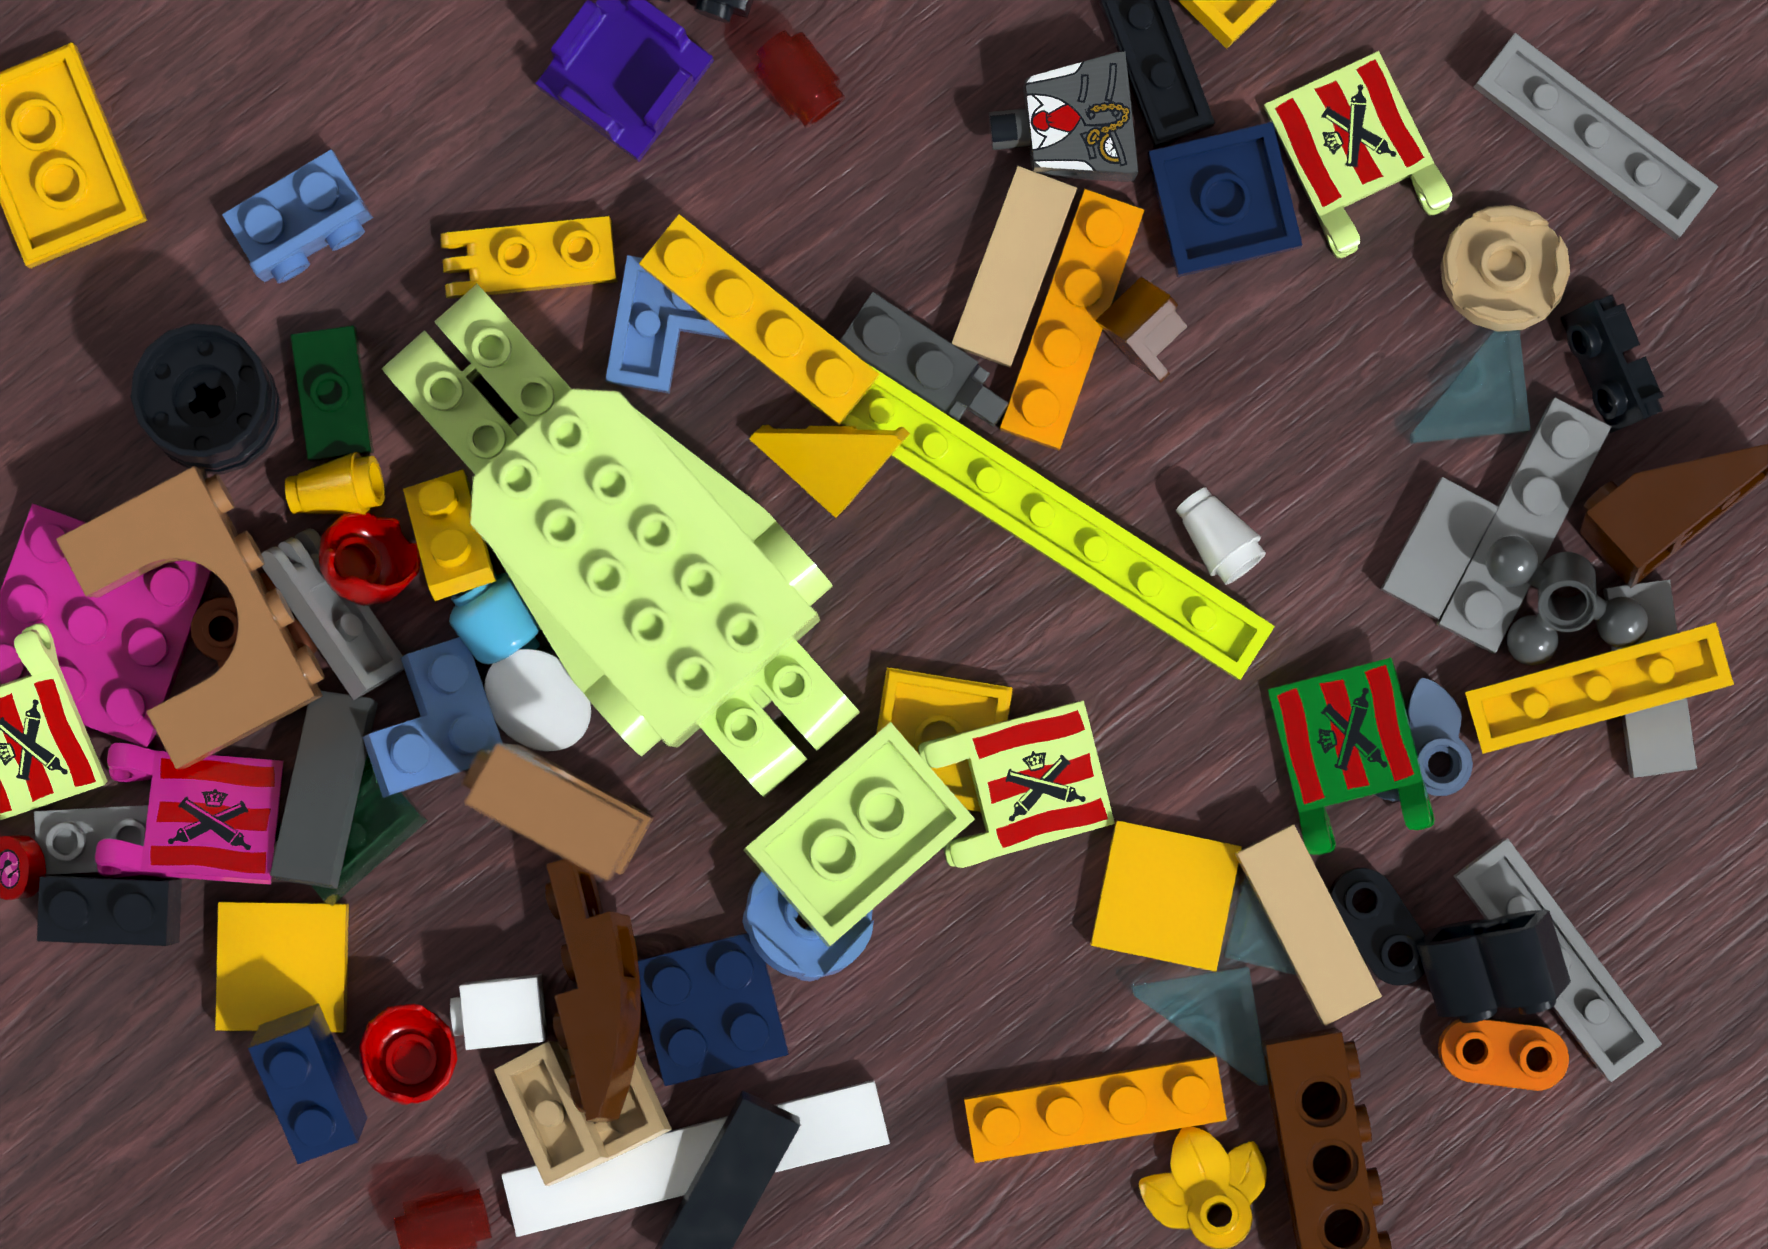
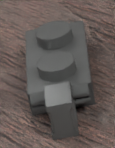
(921, 361)

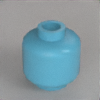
(494, 620)

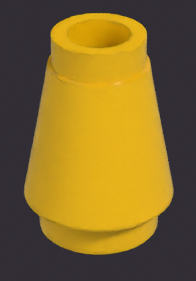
(337, 487)

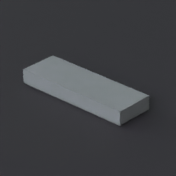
(1661, 736)

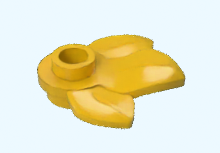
(1204, 1178)

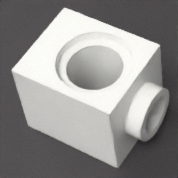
(500, 1012)

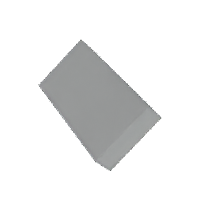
(1439, 548)

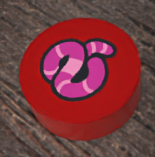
(20, 867)

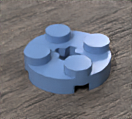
(787, 945)

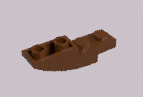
(603, 1014)

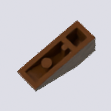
(1666, 507)

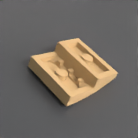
(555, 1129)

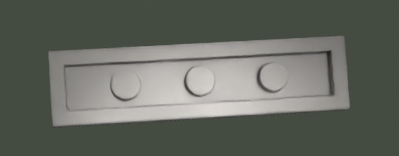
(1595, 136)
(1531, 509)
(1593, 1002)

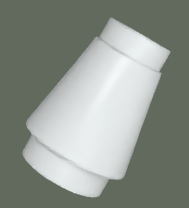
(1220, 536)

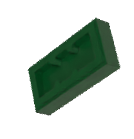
(332, 393)

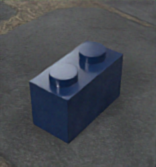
(308, 1083)

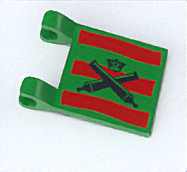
(1348, 741)

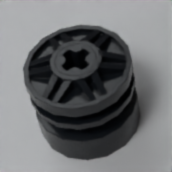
(183, 370)

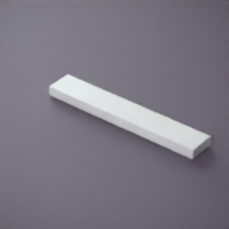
(664, 1168)

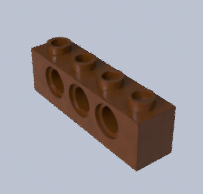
(1290, 1068)

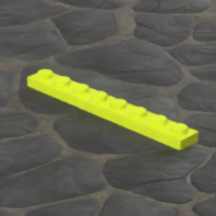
(1064, 528)

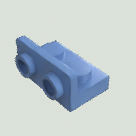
(299, 218)

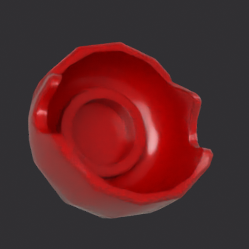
(367, 558)
(407, 1054)

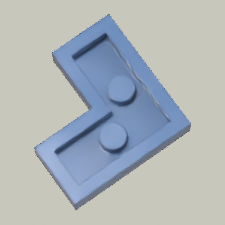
(649, 331)
(451, 726)

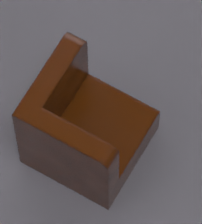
(1143, 325)

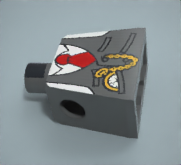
(1074, 122)

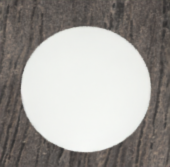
(537, 701)

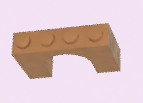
(266, 669)
(556, 808)

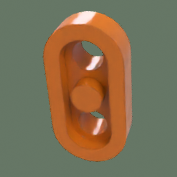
(1504, 1054)

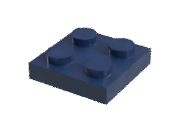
(1224, 199)
(711, 1009)

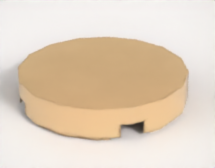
(1505, 268)

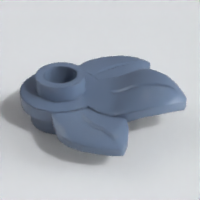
(1436, 728)

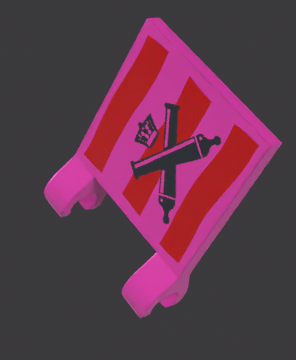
(200, 819)

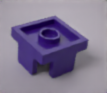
(624, 71)

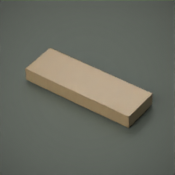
(1014, 266)
(1308, 925)

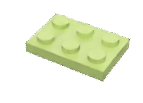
(859, 834)

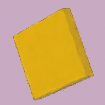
(942, 706)
(1165, 895)
(280, 962)

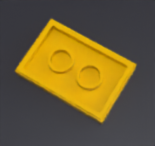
(59, 160)

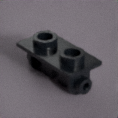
(1619, 390)

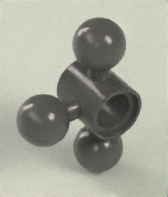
(1534, 637)

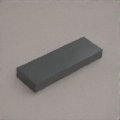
(323, 790)

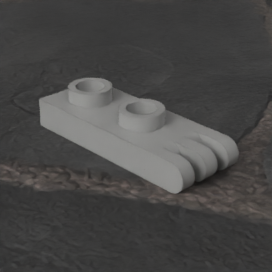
(341, 630)
(71, 835)

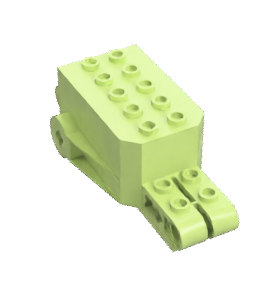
(631, 552)

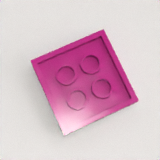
(112, 649)

